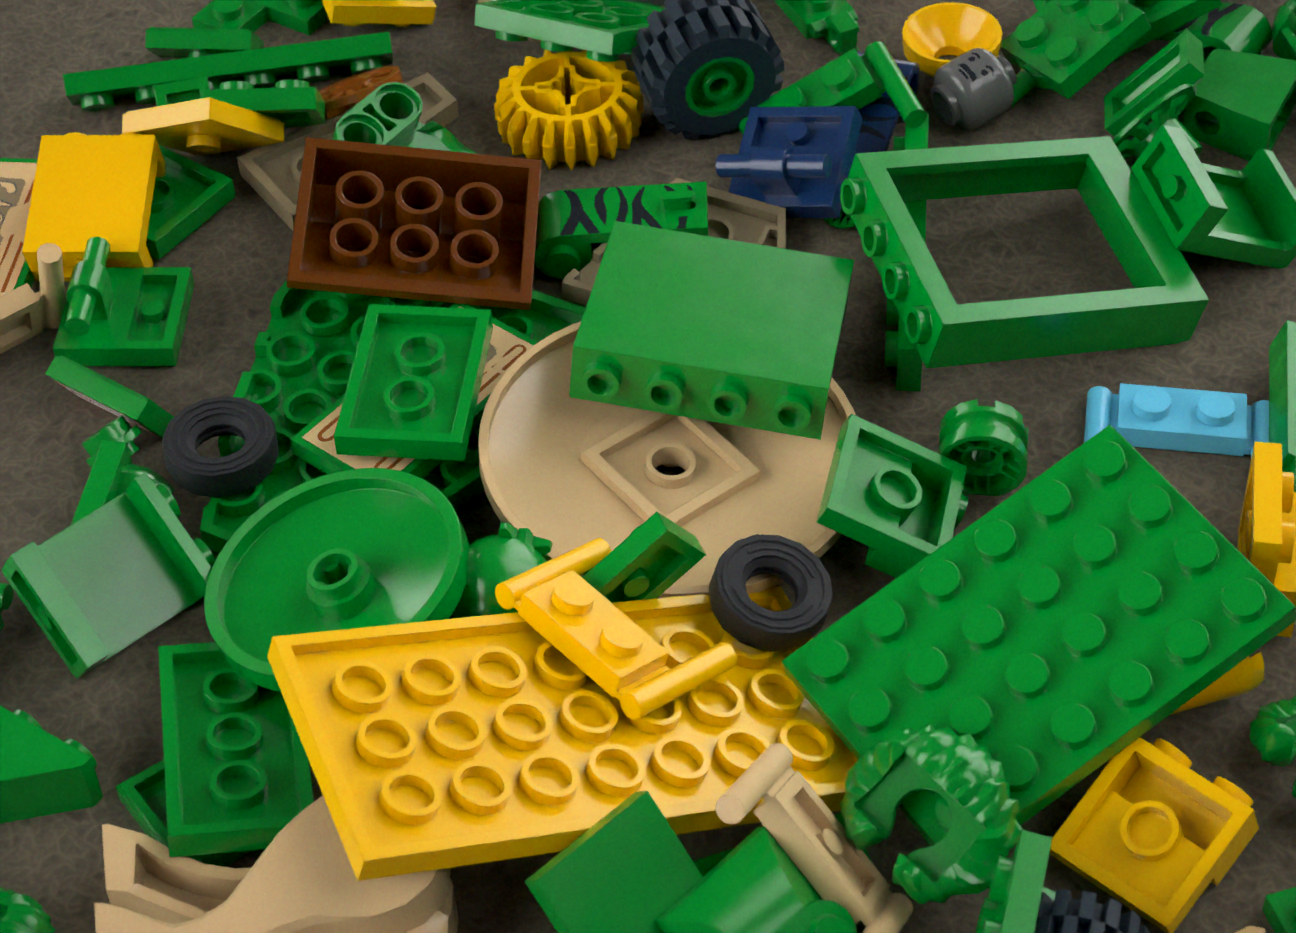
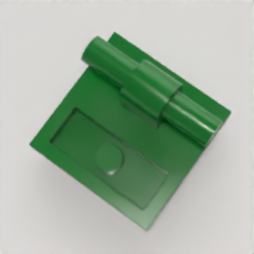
(123, 312)

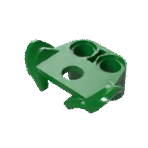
(392, 118)

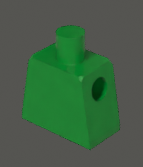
(1242, 102)

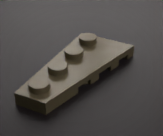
(277, 167)

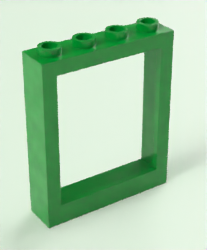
(1154, 313)

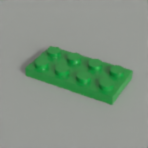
(228, 755)

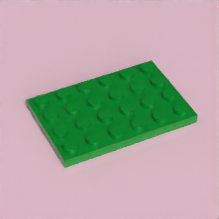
(1047, 629)

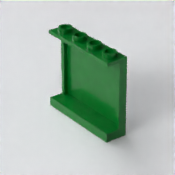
(712, 330)

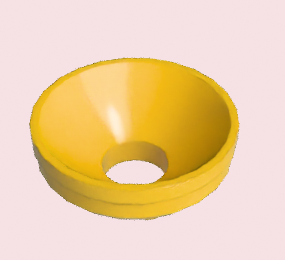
(948, 30)

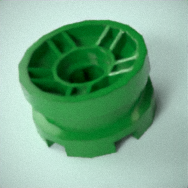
(987, 442)

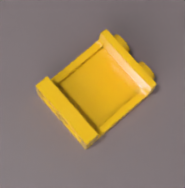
(93, 190)

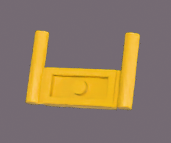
(601, 636)

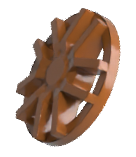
(352, 90)

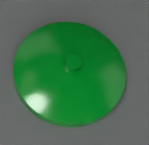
(335, 558)

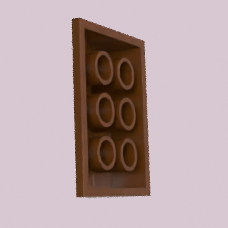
(415, 224)

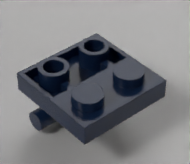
(795, 158)

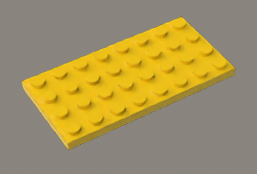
(497, 747)

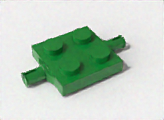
(1071, 43)

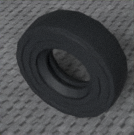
(225, 474)
(759, 626)

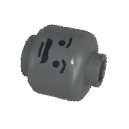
(973, 89)

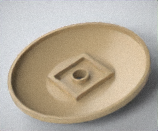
(590, 471)

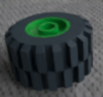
(706, 65)

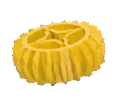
(568, 108)

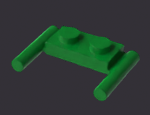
(853, 82)

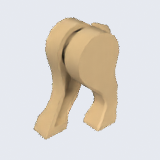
(293, 887)

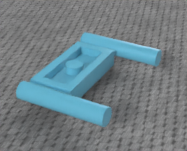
(1179, 418)

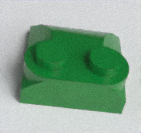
(755, 893)

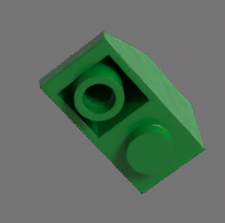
(41, 771)

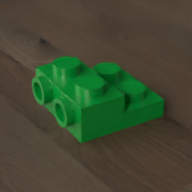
(891, 496)

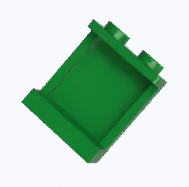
(1220, 209)

